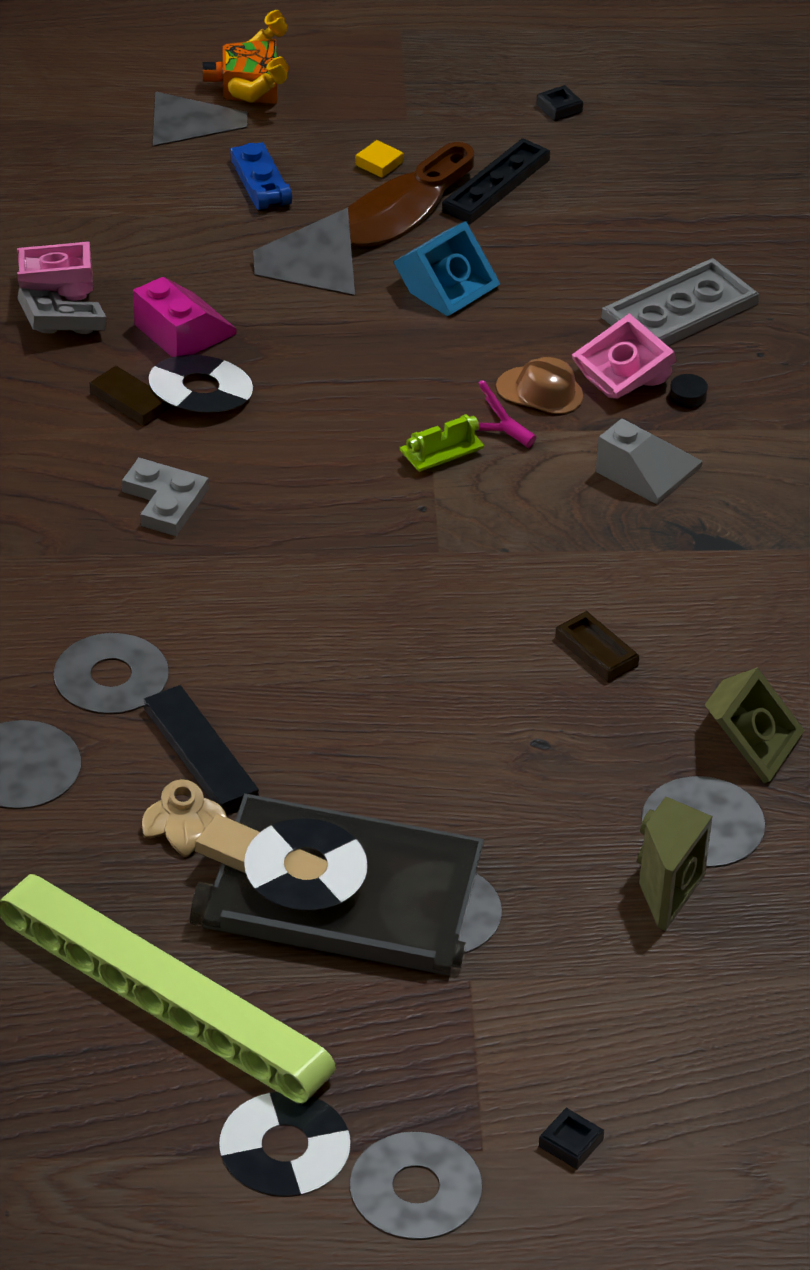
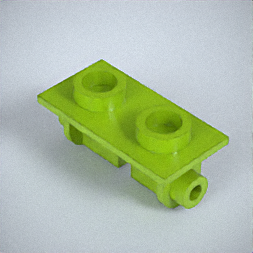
(436, 447)

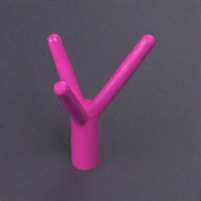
(507, 424)

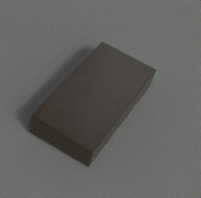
(128, 395)
(597, 646)

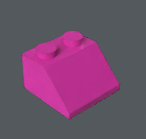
(178, 318)

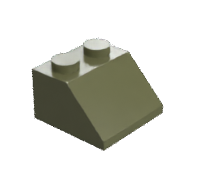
(672, 857)

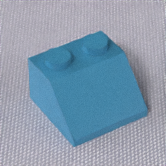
(448, 270)

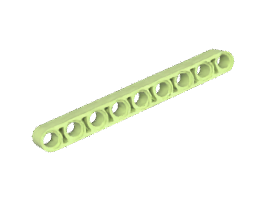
(167, 989)

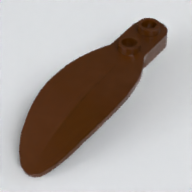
(407, 199)

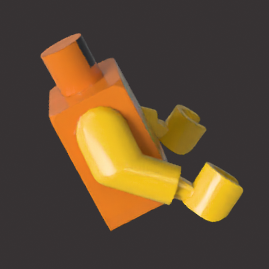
(252, 67)

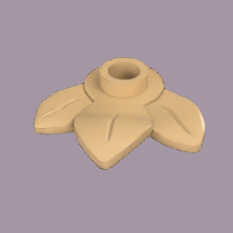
(180, 820)

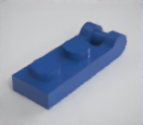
(260, 175)

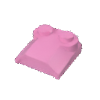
(57, 268)
(625, 358)

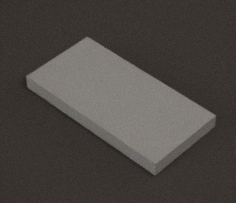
(685, 302)

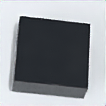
(559, 102)
(571, 1138)

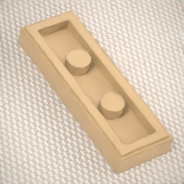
(228, 842)

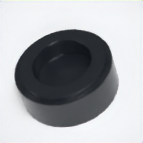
(688, 390)

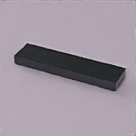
(496, 181)
(200, 747)

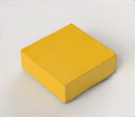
(379, 158)

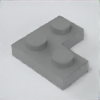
(49, 313)
(171, 494)

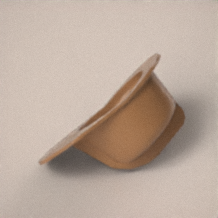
(543, 385)

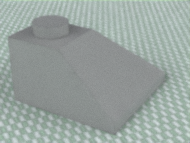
(643, 461)

